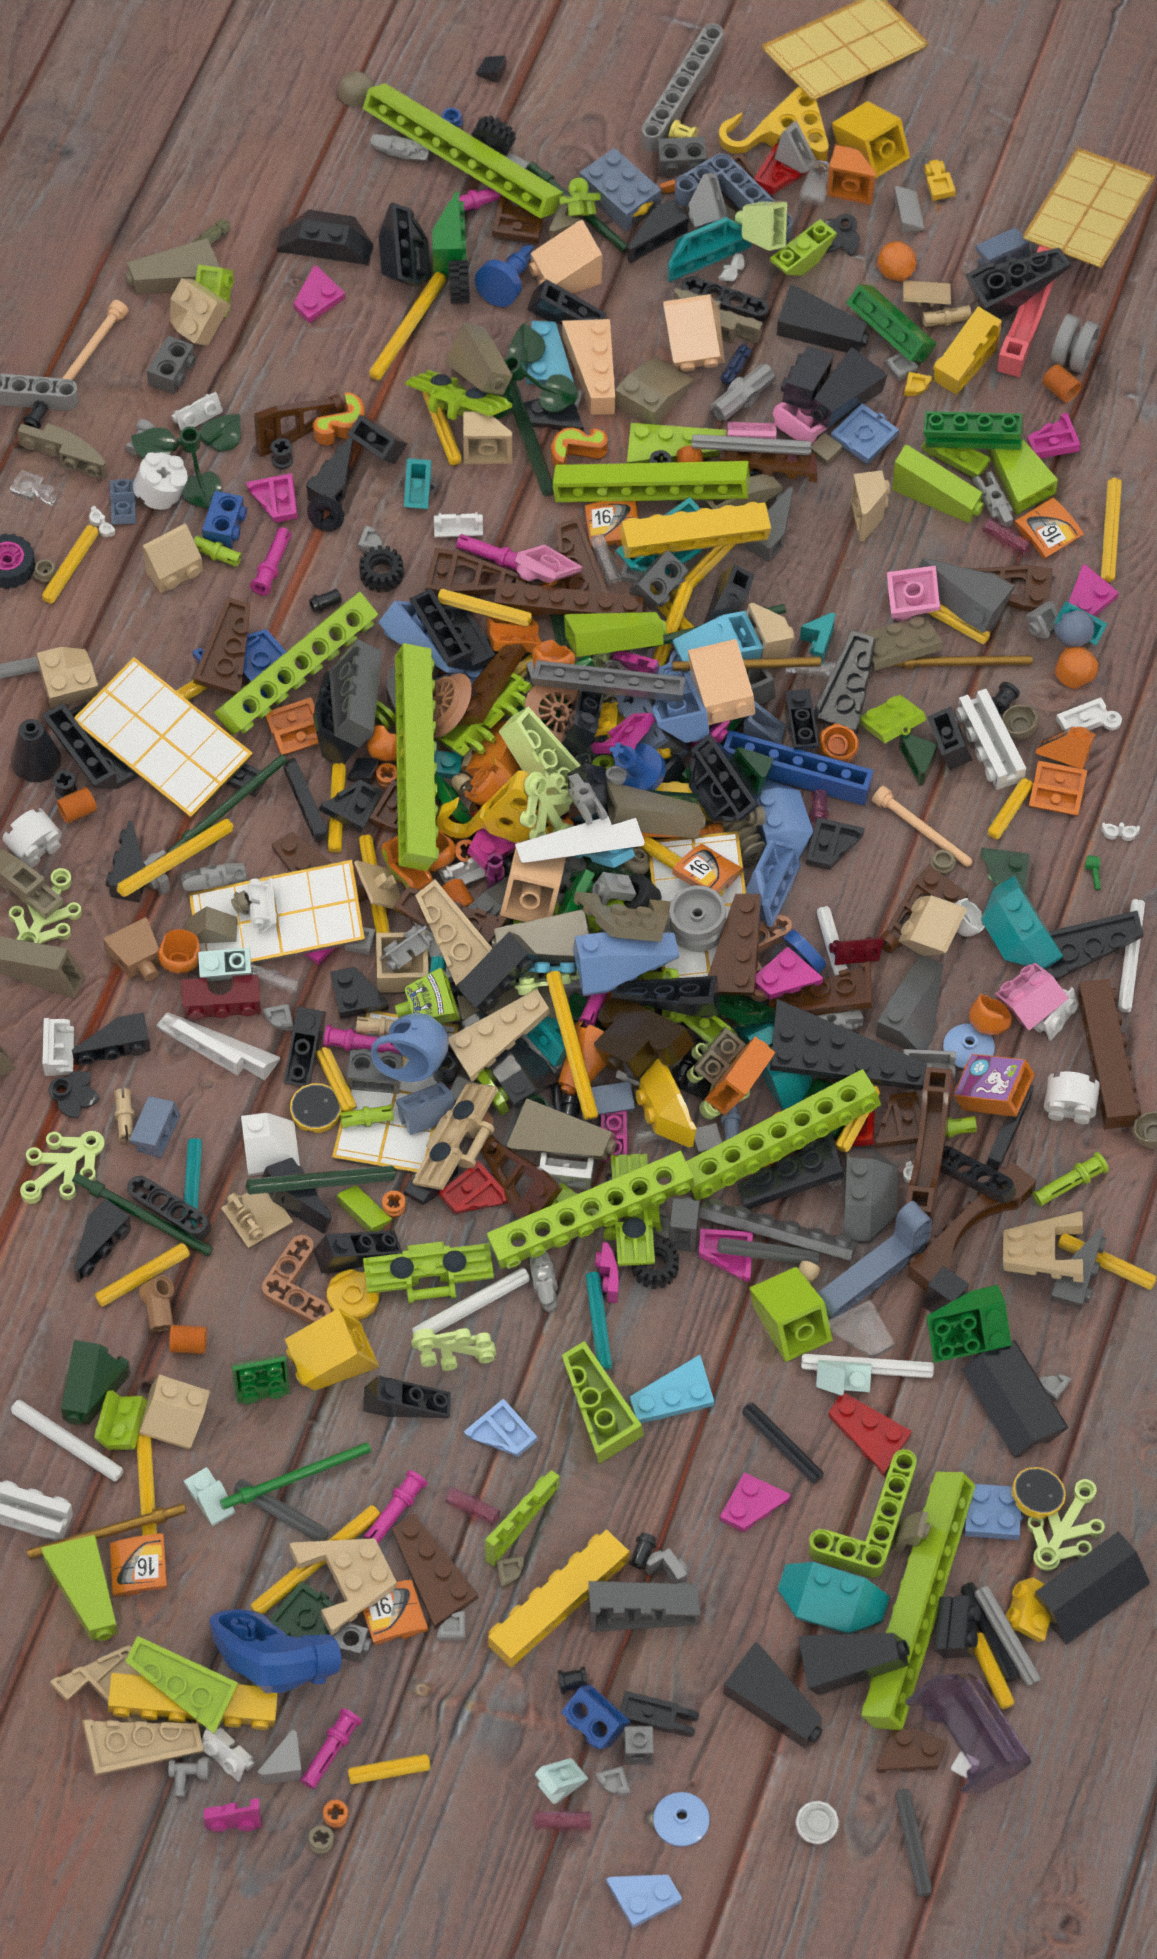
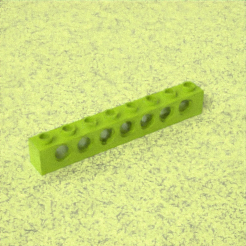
(232, 712)
(786, 1124)
(574, 1208)

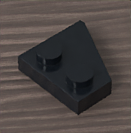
(555, 420)

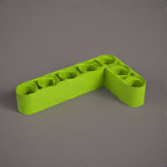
(880, 1525)

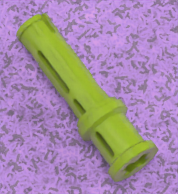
(1079, 1175)

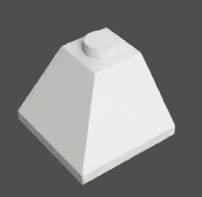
(268, 1141)

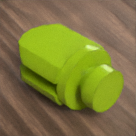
(384, 715)

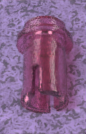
(819, 805)

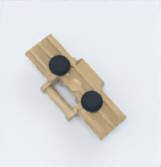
(460, 1122)

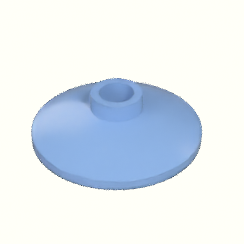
(956, 1039)
(678, 1831)

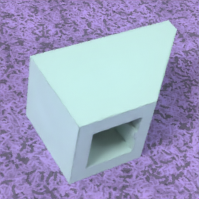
(224, 964)

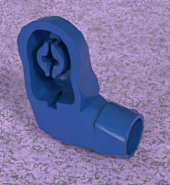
(270, 1657)

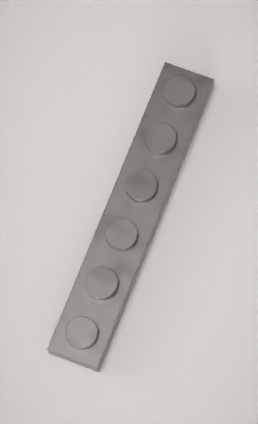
(609, 681)
(787, 1231)

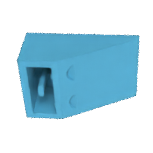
(719, 630)

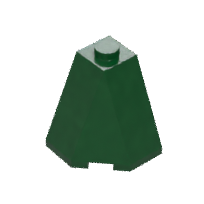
(88, 1379)

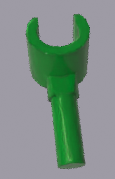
(1093, 863)

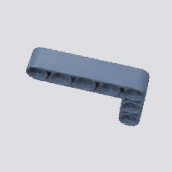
(733, 183)
(882, 1263)

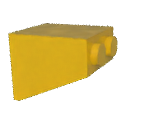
(875, 135)
(330, 1351)

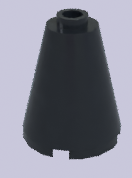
(34, 752)

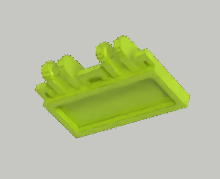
(475, 734)

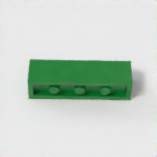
(891, 323)
(973, 430)

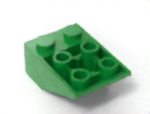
(447, 237)
(969, 1325)
(260, 1378)

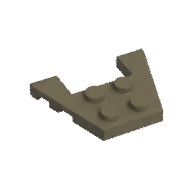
(625, 922)

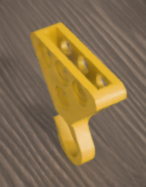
(795, 107)
(501, 808)

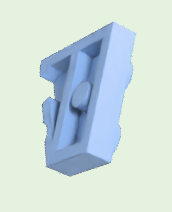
(502, 1430)
(644, 1896)

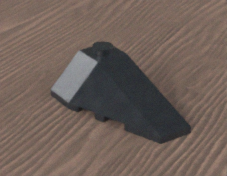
(1010, 284)
(331, 747)
(681, 995)
(519, 1069)

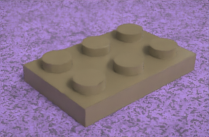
(904, 642)

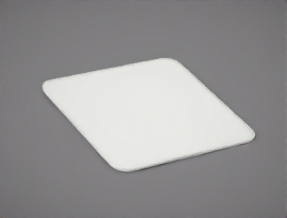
(961, 1765)

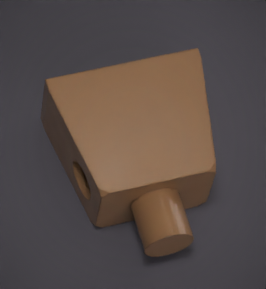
(134, 950)

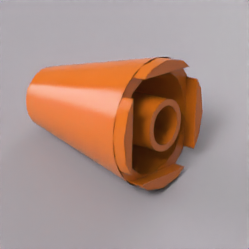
(488, 781)
(591, 1058)

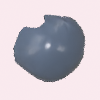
(1074, 629)

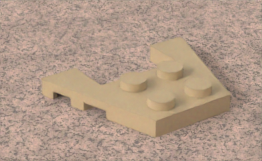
(1033, 1247)
(358, 1571)
(98, 1676)

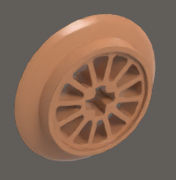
(539, 694)
(451, 702)

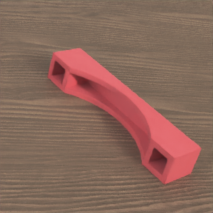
(1023, 331)

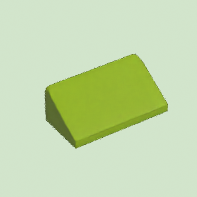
(706, 1027)
(363, 1209)

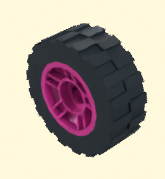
(20, 561)

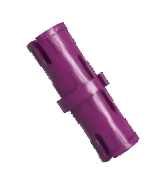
(495, 871)

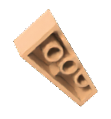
(591, 355)

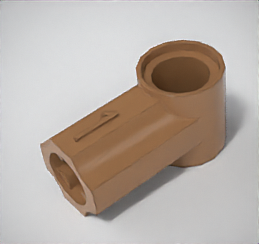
(156, 1297)

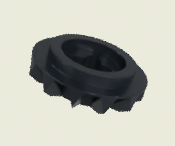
(316, 513)

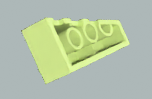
(538, 749)

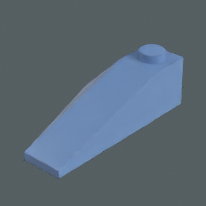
(404, 626)
(682, 719)
(610, 961)

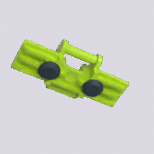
(455, 397)
(634, 1235)
(428, 1260)

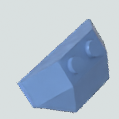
(784, 816)
(774, 878)

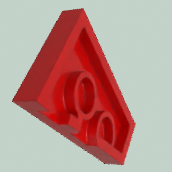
(869, 1430)

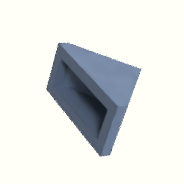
(764, 725)

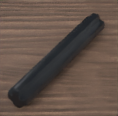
(782, 1442)
(998, 1650)

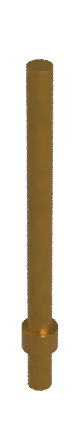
(966, 661)
(763, 663)
(157, 1516)

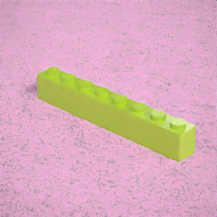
(651, 481)

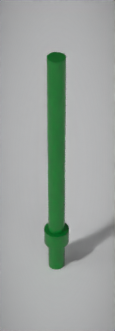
(247, 1494)

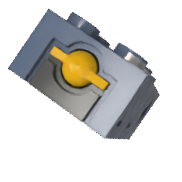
(623, 189)
(659, 739)

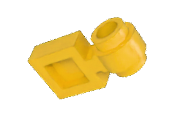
(938, 182)

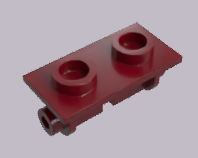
(856, 950)

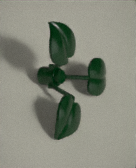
(529, 347)
(221, 432)

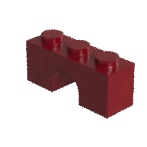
(240, 1000)

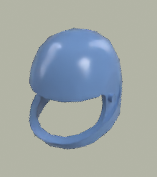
(419, 1040)

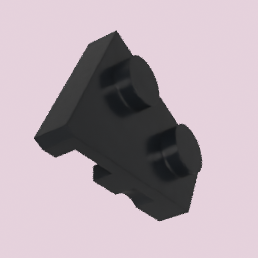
(353, 805)
(831, 842)
(355, 993)

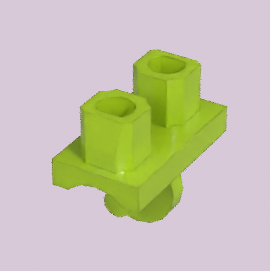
(580, 201)

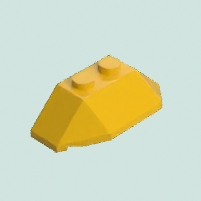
(665, 1105)

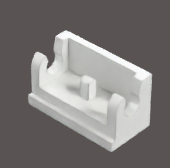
(57, 1047)
(571, 1173)

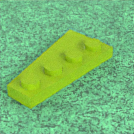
(648, 438)
(515, 1523)
(188, 1684)

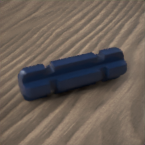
(735, 364)

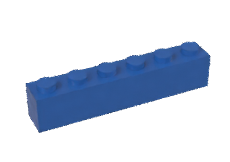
(808, 769)

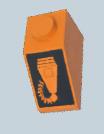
(1068, 746)

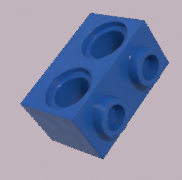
(220, 519)
(598, 1711)

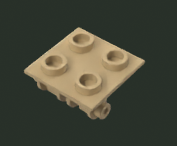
(255, 1216)

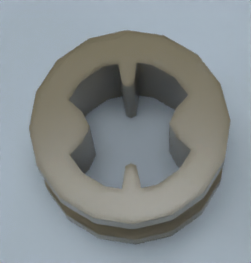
(317, 1847)

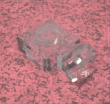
(30, 485)

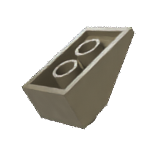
(652, 391)

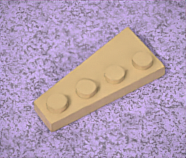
(455, 935)
(490, 1036)
(129, 1745)

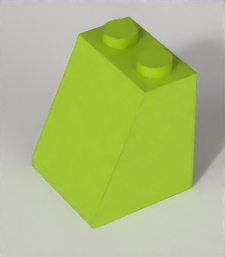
(792, 1313)

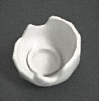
(971, 922)
(817, 1822)

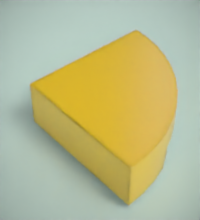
(917, 384)

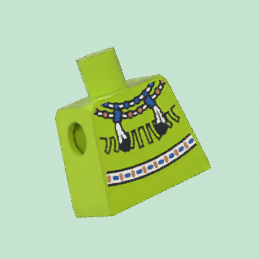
(430, 996)

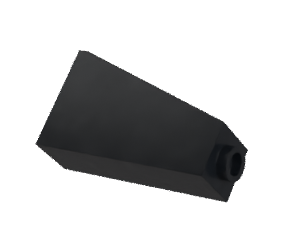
(819, 323)
(849, 386)
(850, 1658)
(772, 1697)

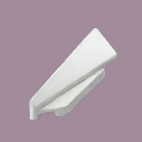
(582, 840)
(218, 1047)

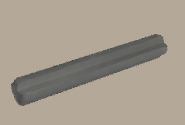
(766, 1251)
(287, 1514)
(913, 1842)

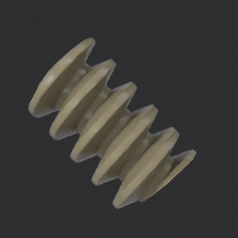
(750, 842)

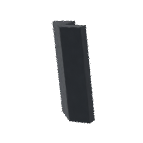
(453, 632)
(92, 758)
(1014, 1398)
(1093, 1587)

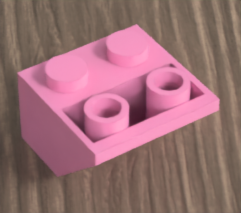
(1032, 995)

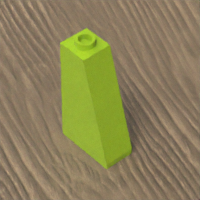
(1023, 477)
(935, 486)
(613, 632)
(82, 1581)

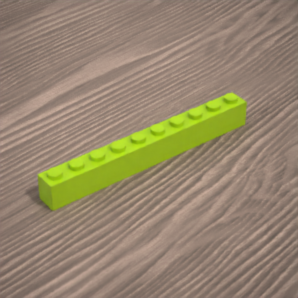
(462, 150)
(415, 757)
(919, 1597)

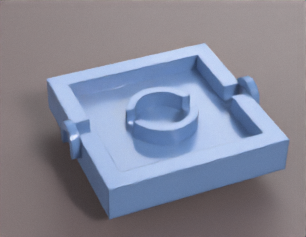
(865, 433)
(993, 1513)

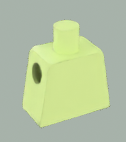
(764, 224)

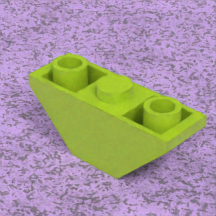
(805, 250)

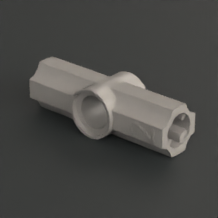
(743, 392)

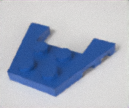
(260, 653)

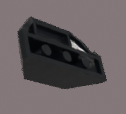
(326, 237)
(403, 247)
(720, 783)

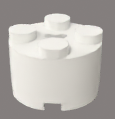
(160, 480)
(33, 837)
(1071, 1097)

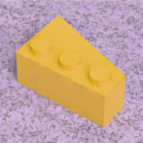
(968, 351)

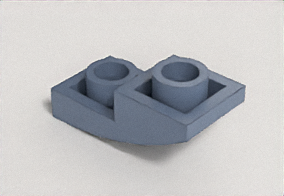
(122, 502)

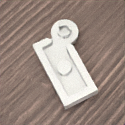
(1090, 716)

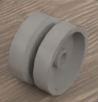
(1075, 343)
(697, 918)

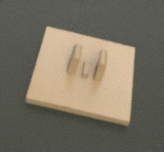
(926, 292)
(378, 884)

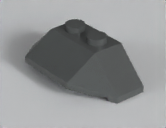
(868, 1194)

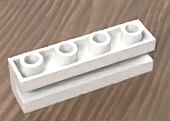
(990, 740)
(34, 1512)

